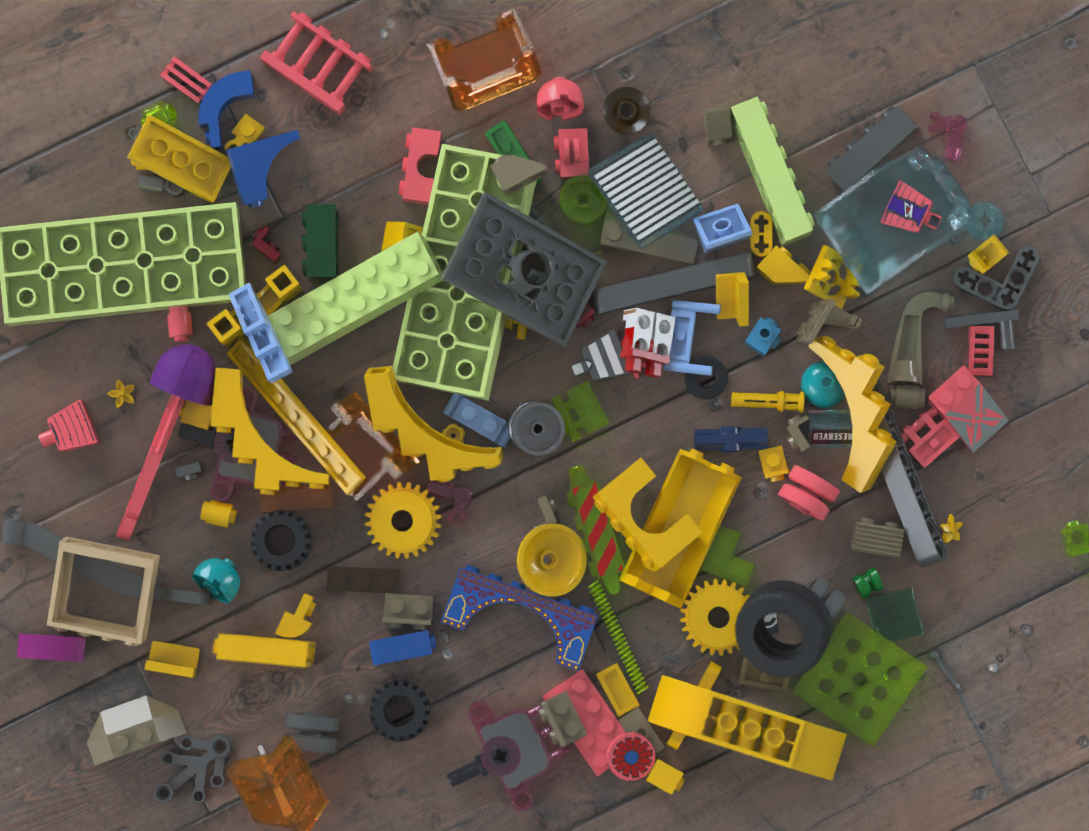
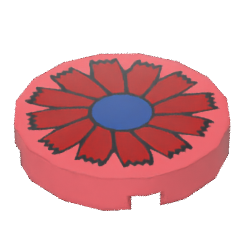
(630, 756)

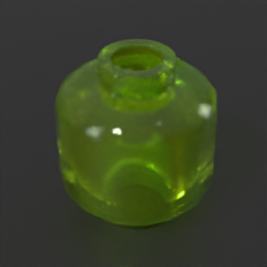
(161, 111)

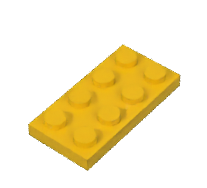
(180, 158)

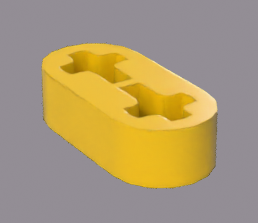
(767, 234)

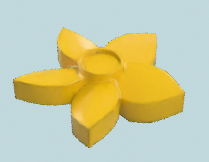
(122, 394)
(950, 529)

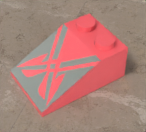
(967, 408)

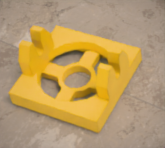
(820, 273)

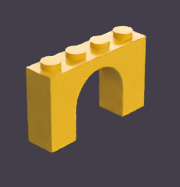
(279, 290)
(616, 502)

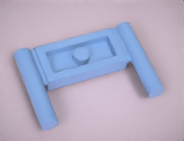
(683, 336)
(478, 419)

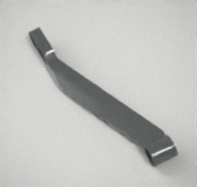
(99, 570)

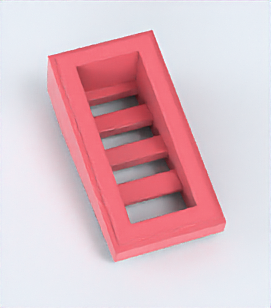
(989, 330)

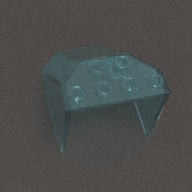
(880, 251)

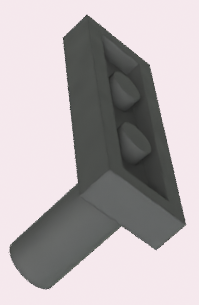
(1003, 317)

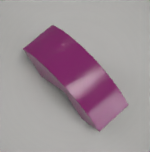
(51, 647)

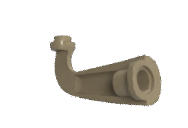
(906, 355)

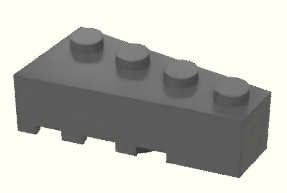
(872, 147)

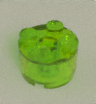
(569, 203)

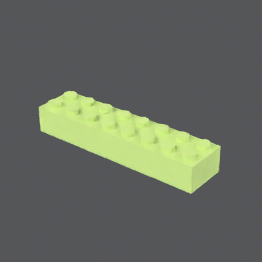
(356, 297)

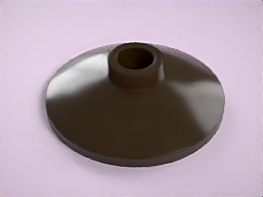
(626, 98)

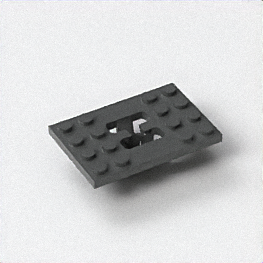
(487, 248)

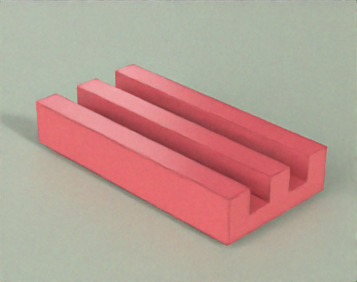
(170, 68)

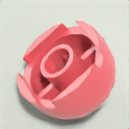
(560, 98)

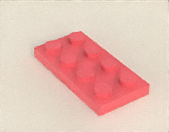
(595, 716)

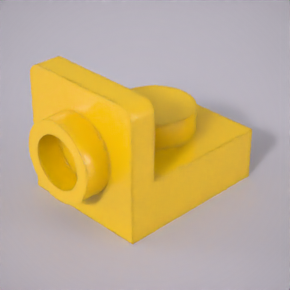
(773, 463)

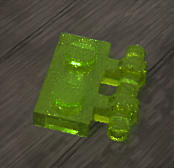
(586, 407)

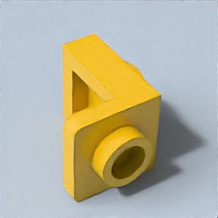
(987, 254)

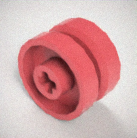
(809, 491)

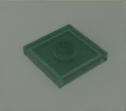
(895, 614)

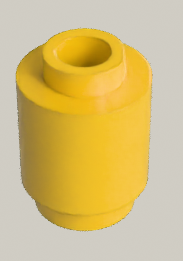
(218, 513)

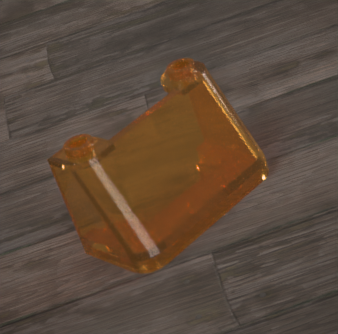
(487, 63)

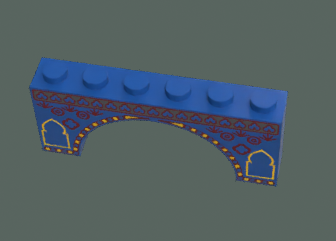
(476, 591)

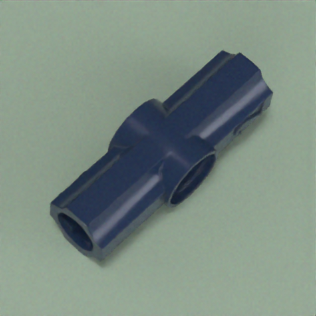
(730, 439)

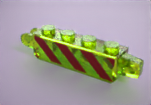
(597, 530)

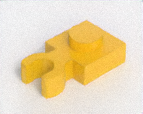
(246, 132)

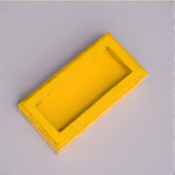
(617, 689)

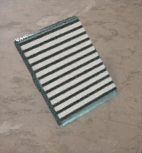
(645, 190)

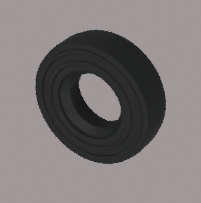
(713, 390)

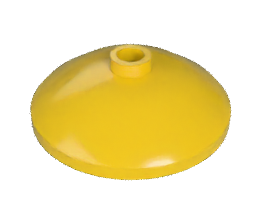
(565, 563)

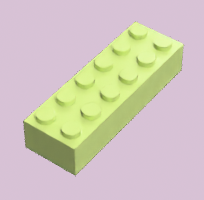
(770, 171)

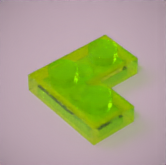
(720, 559)

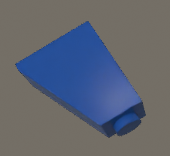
(402, 647)

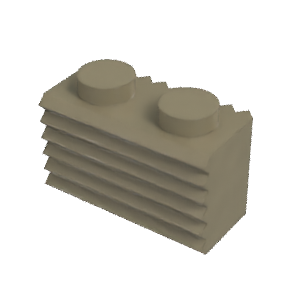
(877, 539)

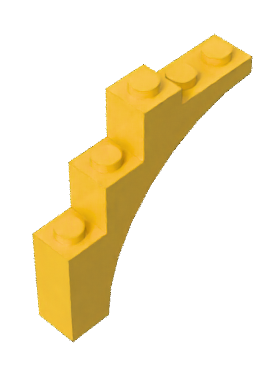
(867, 409)
(231, 413)
(416, 437)

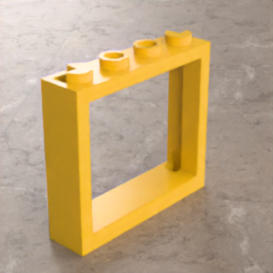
(265, 650)

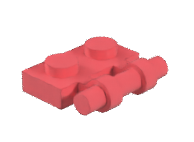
(934, 442)

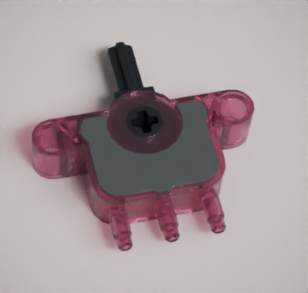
(228, 469)
(525, 747)

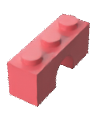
(421, 145)

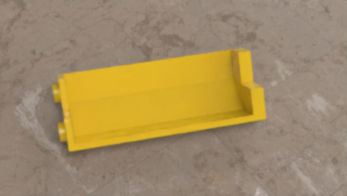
(691, 489)

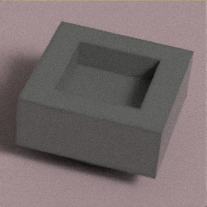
(189, 471)

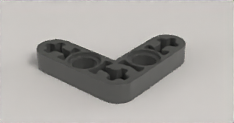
(998, 289)

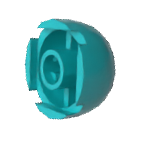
(821, 386)
(218, 577)

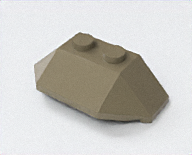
(133, 728)

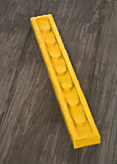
(297, 418)

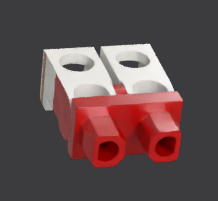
(647, 341)

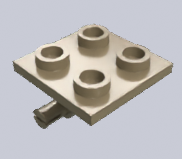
(825, 313)

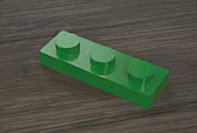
(506, 142)

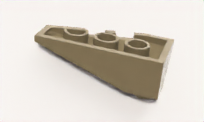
(672, 246)

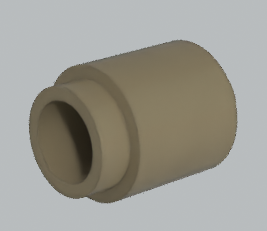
(907, 396)

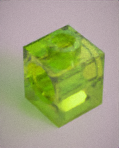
(1070, 548)

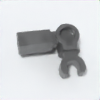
(159, 184)

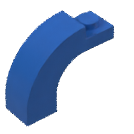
(219, 96)

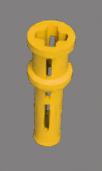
(795, 401)

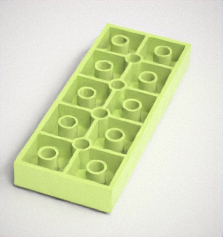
(121, 264)
(445, 334)

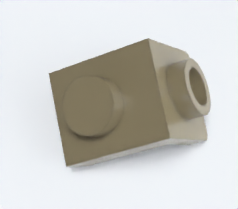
(796, 438)
(548, 509)

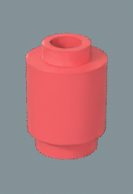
(180, 323)

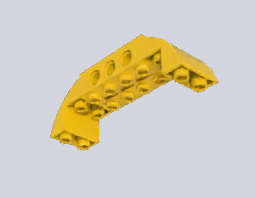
(747, 728)

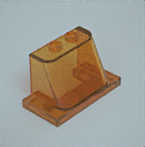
(370, 450)
(279, 787)

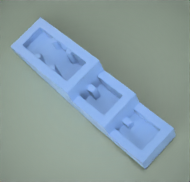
(260, 333)

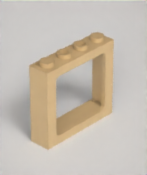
(63, 621)

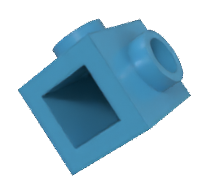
(764, 336)

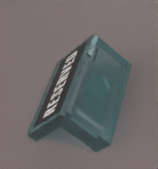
(830, 428)

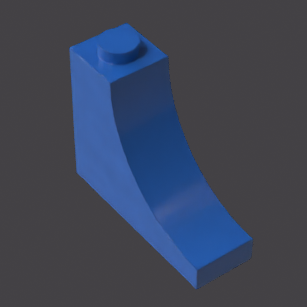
(251, 165)

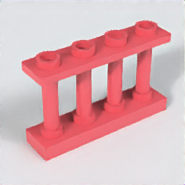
(295, 72)

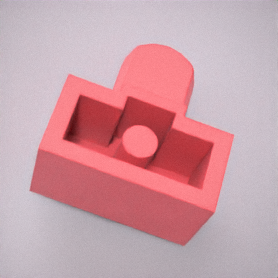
(572, 153)

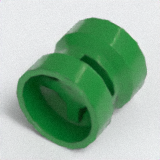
(867, 582)

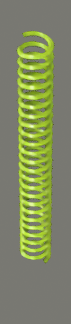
(616, 633)

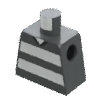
(601, 359)

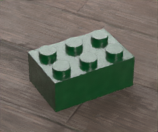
(320, 242)

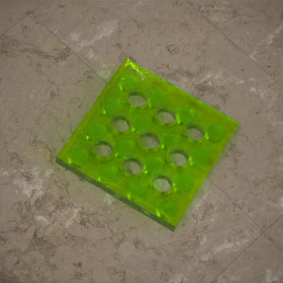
(897, 689)

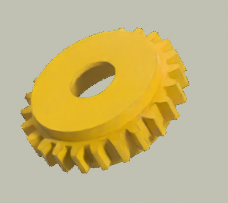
(423, 517)
(697, 616)

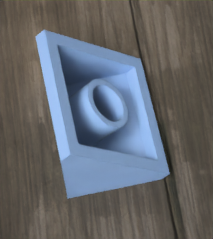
(722, 228)

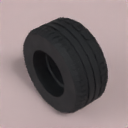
(770, 654)

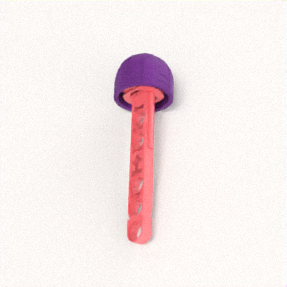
(187, 375)

